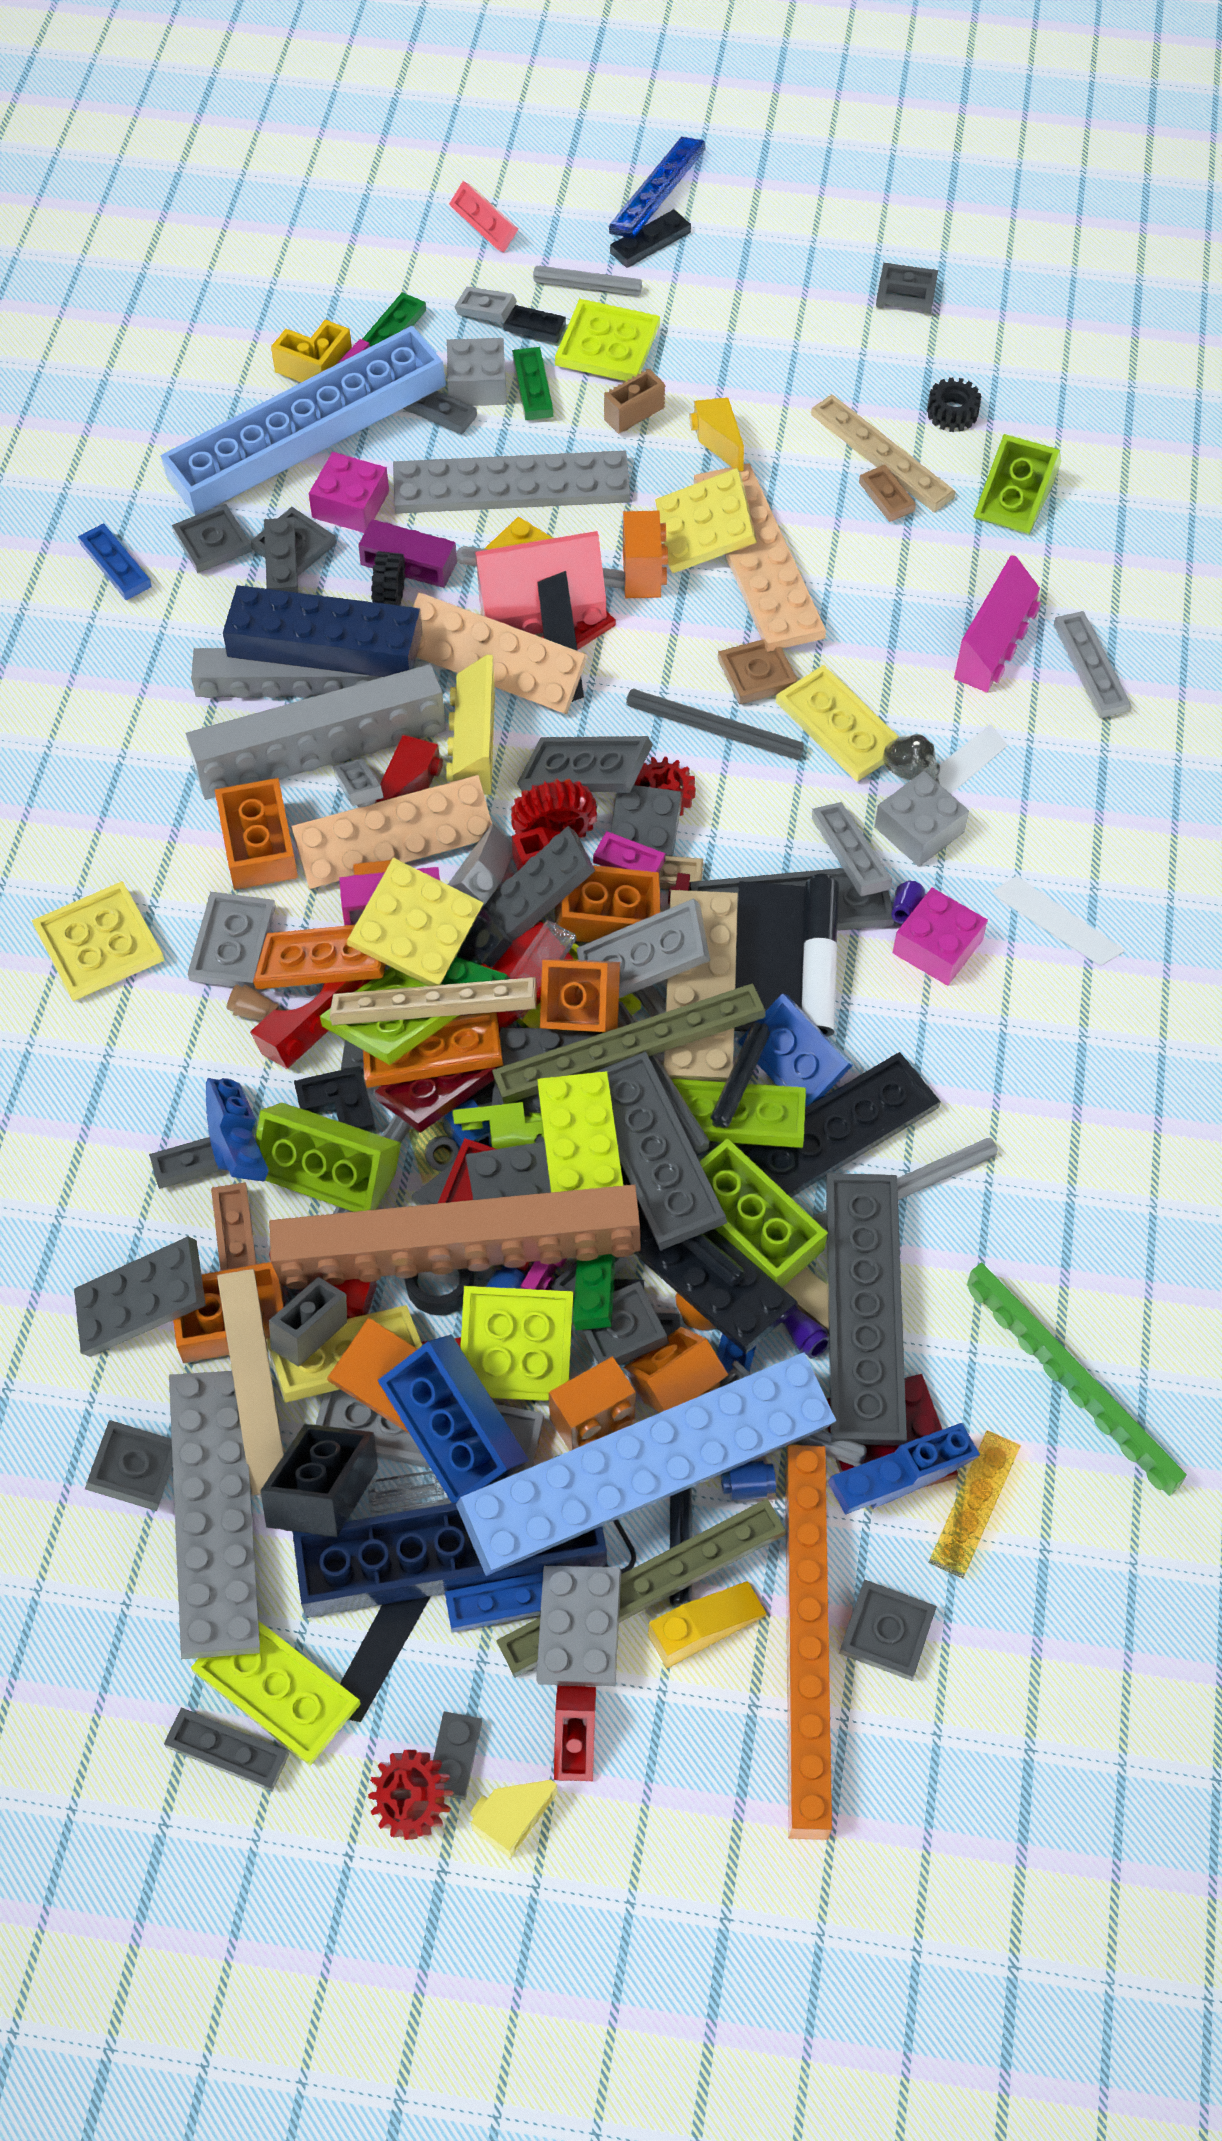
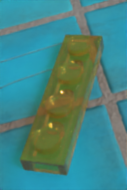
(974, 1504)

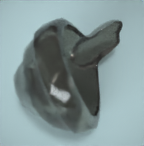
(910, 756)

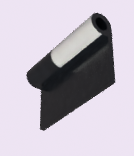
(790, 945)

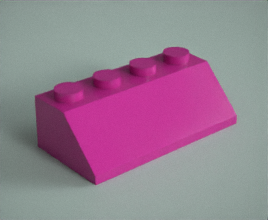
(998, 626)

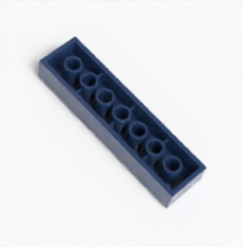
(411, 1558)

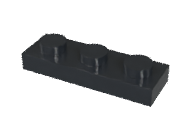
(650, 238)

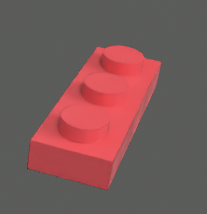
(483, 216)

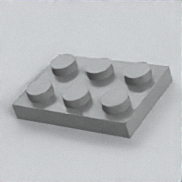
(231, 939)
(579, 1626)

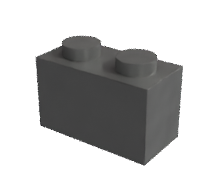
(308, 1321)

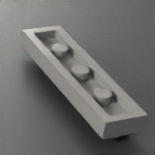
(1092, 664)
(851, 849)

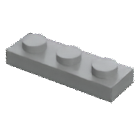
(358, 783)

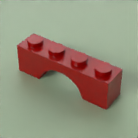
(291, 1033)

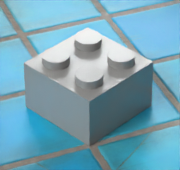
(476, 371)
(921, 818)

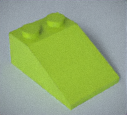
(1018, 484)

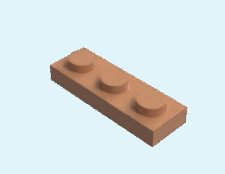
(233, 1226)

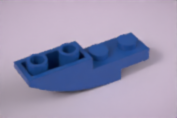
(230, 1130)
(905, 1470)

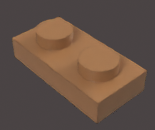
(887, 493)

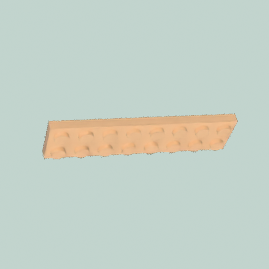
(770, 576)

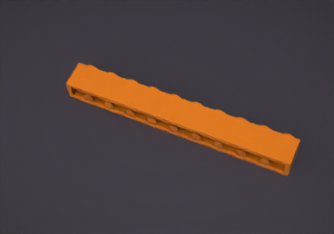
(807, 1645)

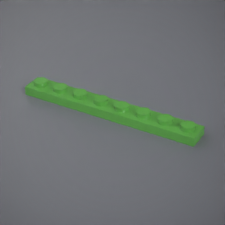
(1081, 1386)

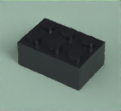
(319, 1480)

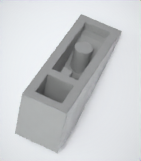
(484, 866)

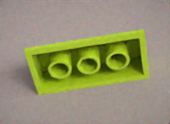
(326, 1157)

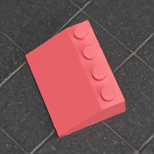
(511, 575)

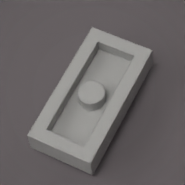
(485, 304)

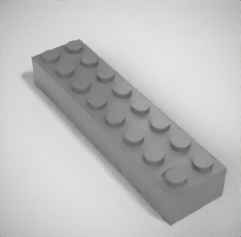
(318, 730)

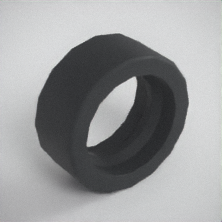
(438, 1304)

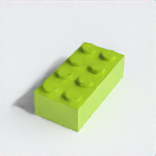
(761, 1215)

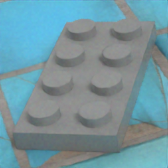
(653, 947)

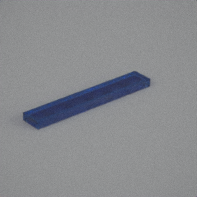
(657, 187)

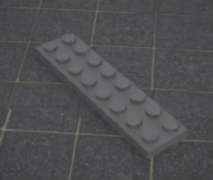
(865, 1309)

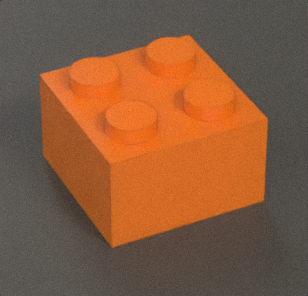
(644, 554)
(579, 995)
(676, 1371)
(592, 1404)

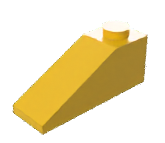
(718, 430)
(704, 1622)

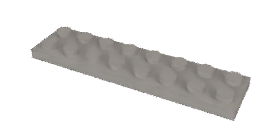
(511, 482)
(212, 1519)

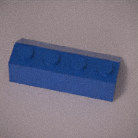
(452, 1418)

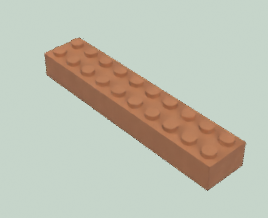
(455, 1236)

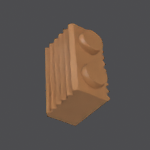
(634, 401)

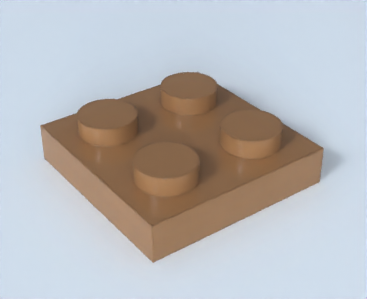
(755, 672)

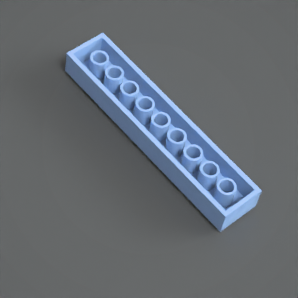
(303, 420)
(644, 1463)

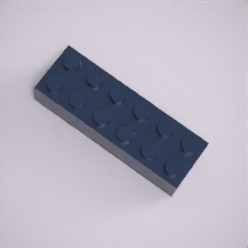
(322, 632)

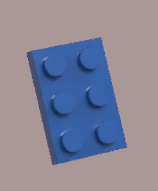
(799, 1051)

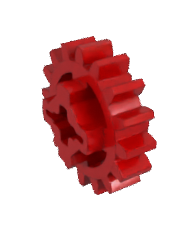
(668, 777)
(408, 1815)

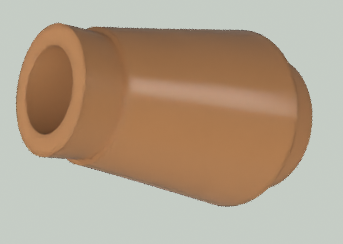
(250, 1003)

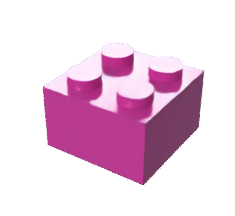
(348, 492)
(939, 936)

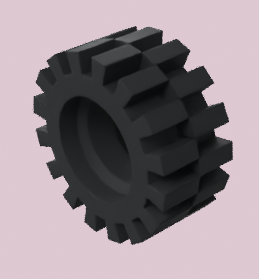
(954, 416)
(388, 578)

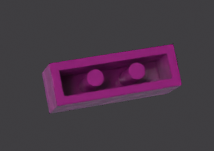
(426, 556)

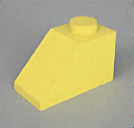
(511, 1813)

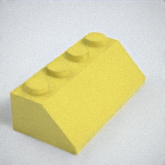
(473, 724)

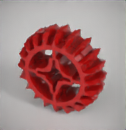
(555, 808)

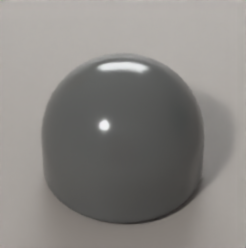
(432, 1144)

